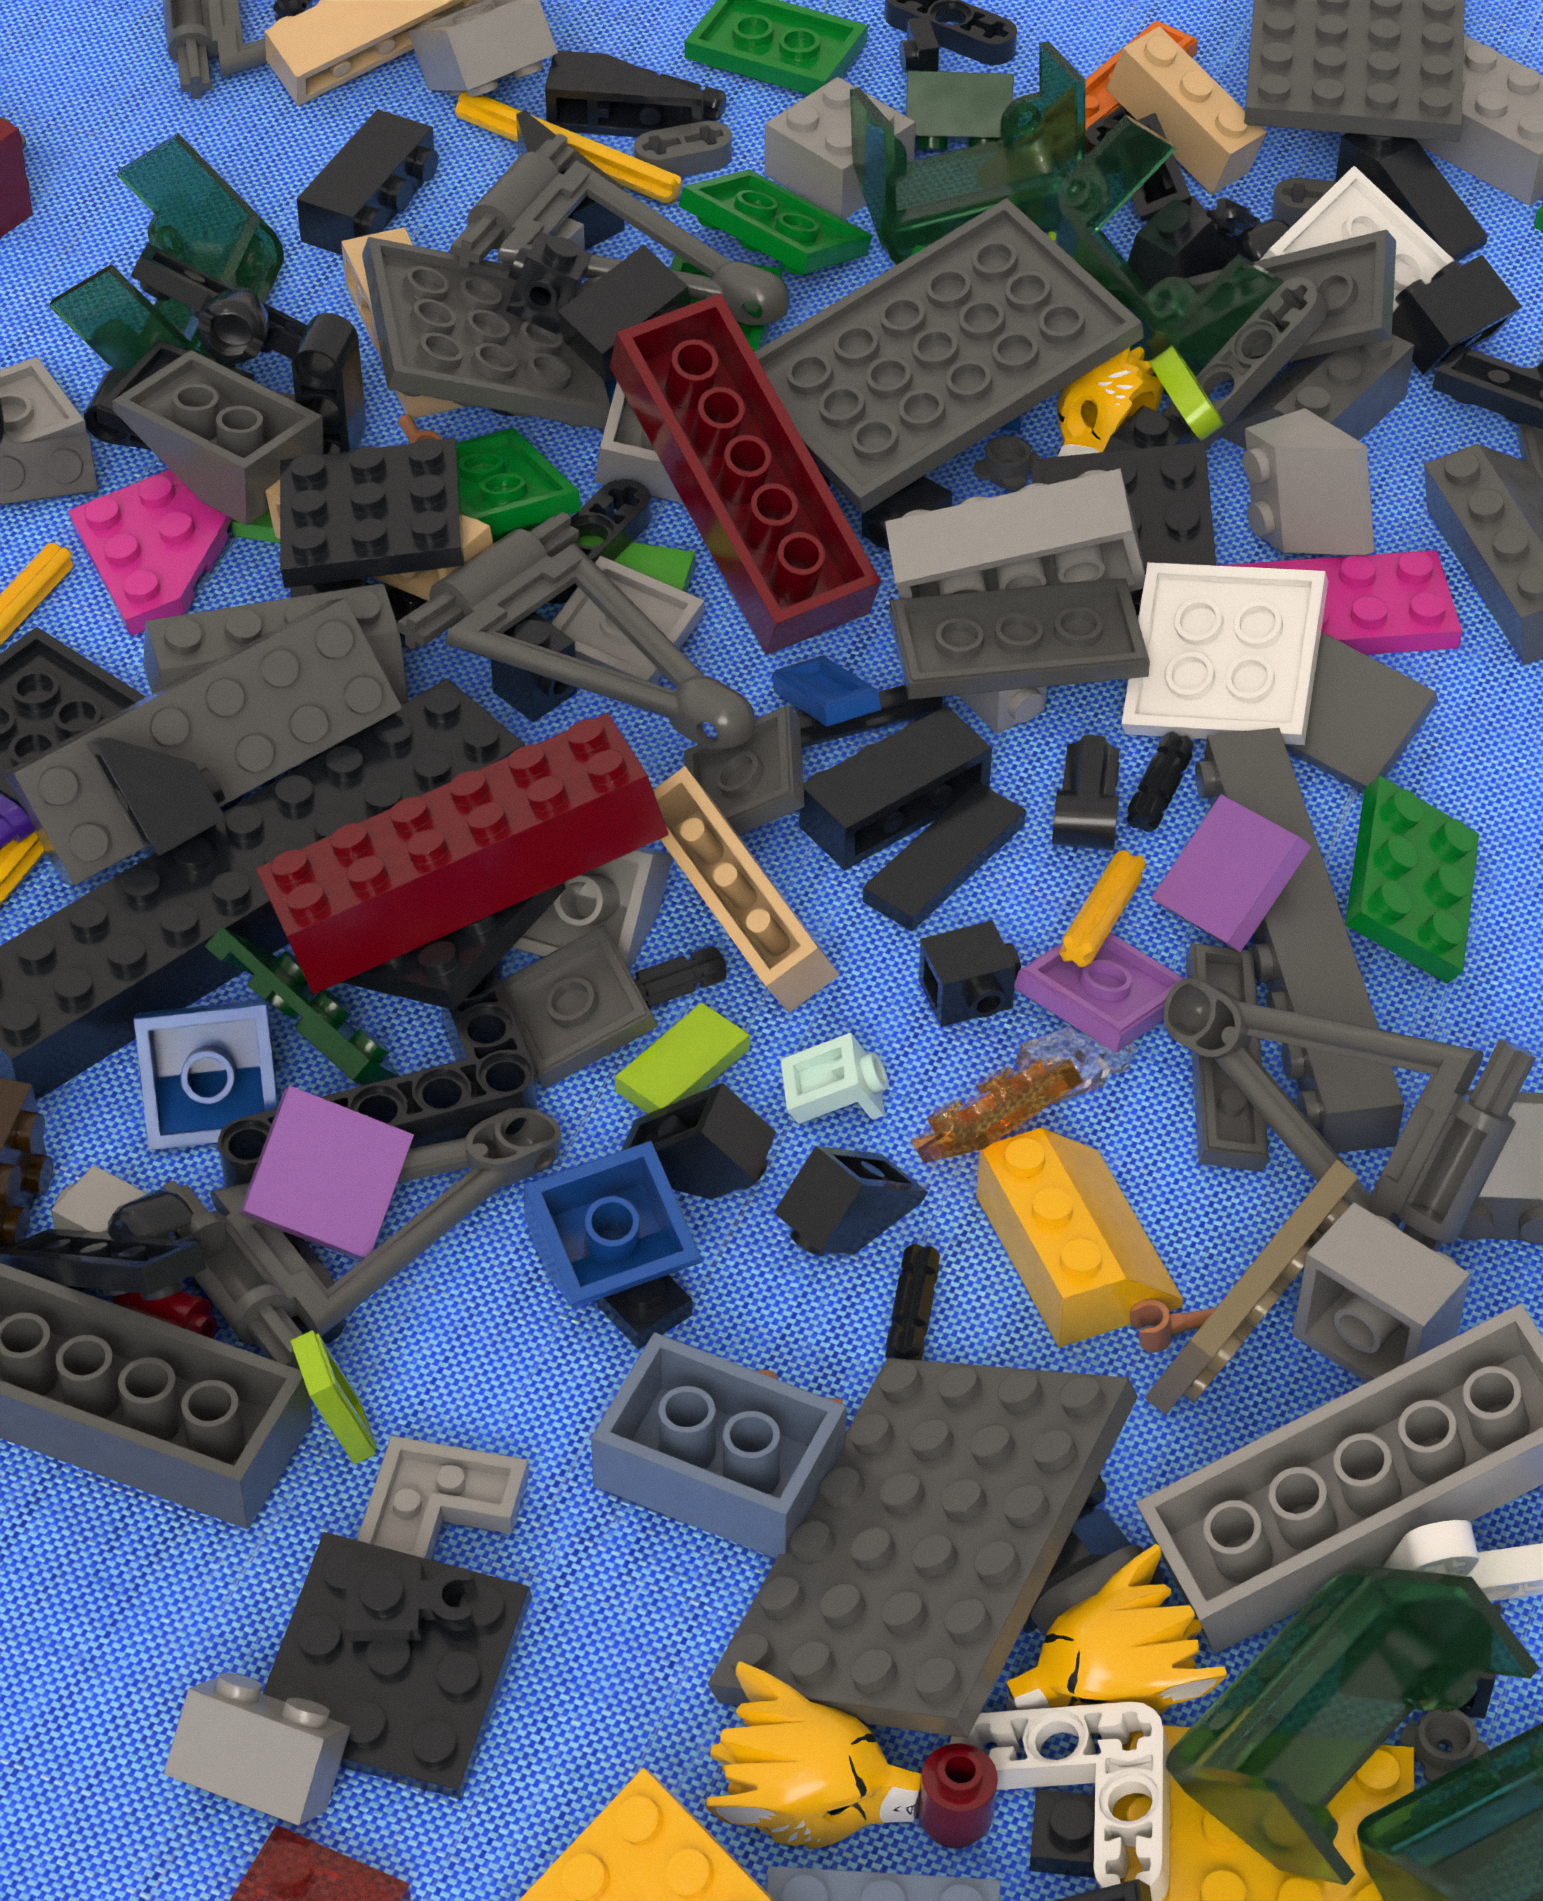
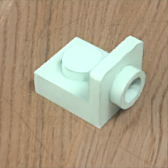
(833, 1078)

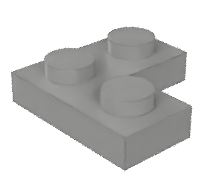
(436, 1484)

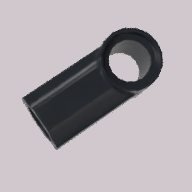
(1087, 802)

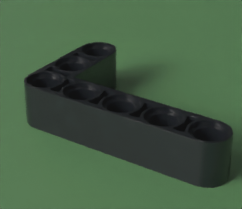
(324, 380)
(434, 1103)

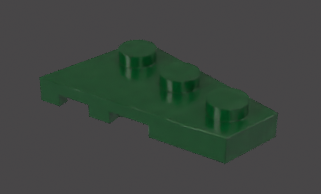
(322, 1014)

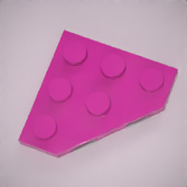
(150, 546)

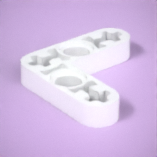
(1452, 1549)
(1113, 1772)

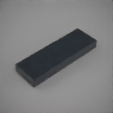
(943, 856)

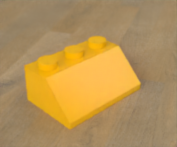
(1070, 1234)

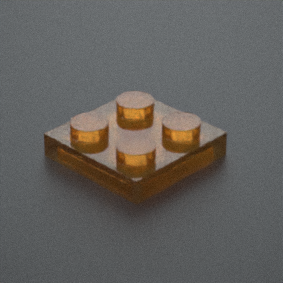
(1003, 1104)

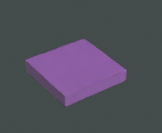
(1231, 872)
(1109, 999)
(326, 1174)

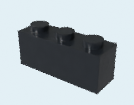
(367, 181)
(893, 787)

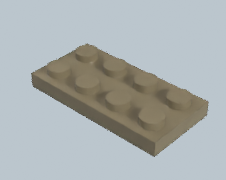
(1254, 1292)

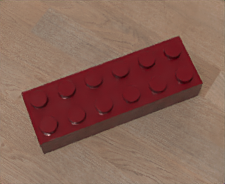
(744, 474)
(462, 851)

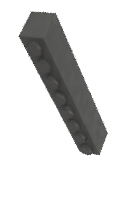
(1306, 950)

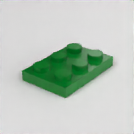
(776, 42)
(774, 221)
(511, 483)
(1413, 879)

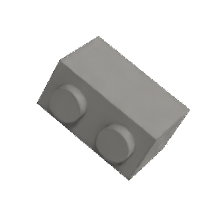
(258, 1748)

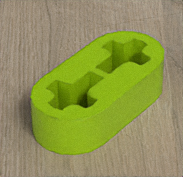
(1186, 393)

